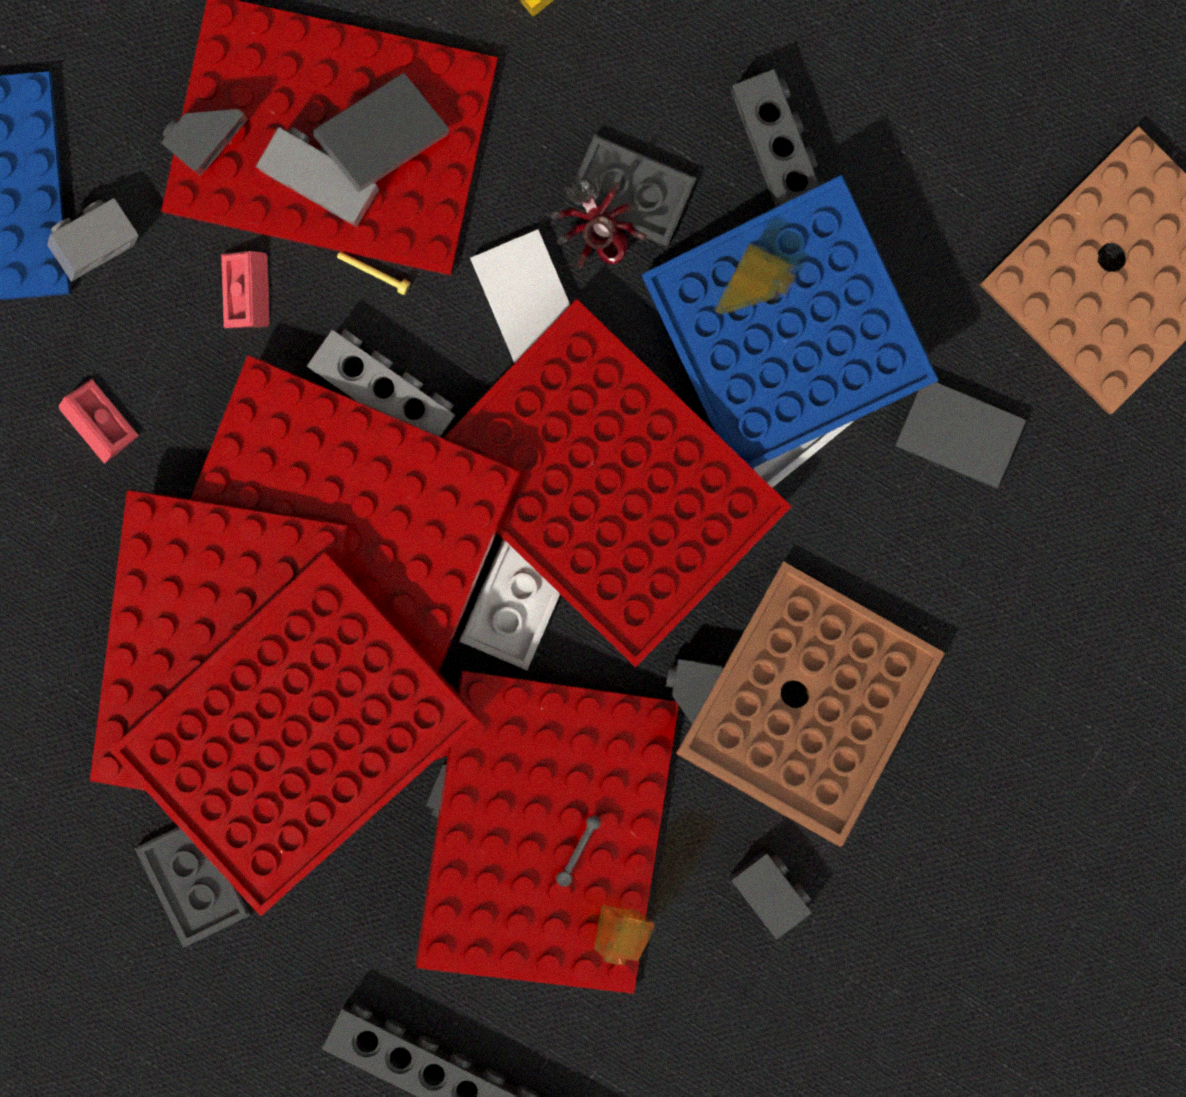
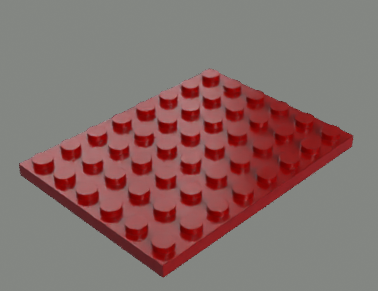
(301, 74)
(618, 485)
(412, 499)
(182, 591)
(294, 733)
(516, 813)

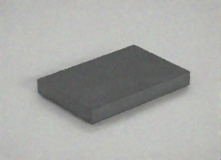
(381, 132)
(642, 180)
(960, 433)
(190, 887)

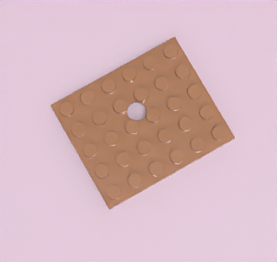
(1094, 322)
(861, 693)

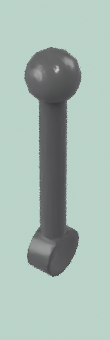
(563, 877)

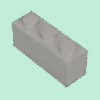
(314, 175)

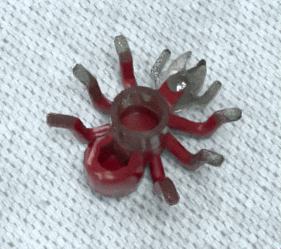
(603, 229)

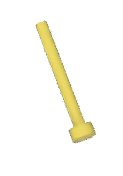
(402, 286)

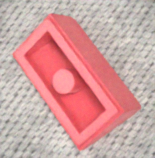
(245, 289)
(97, 420)

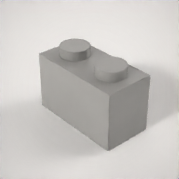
(91, 238)

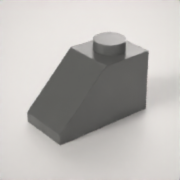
(202, 136)
(692, 683)

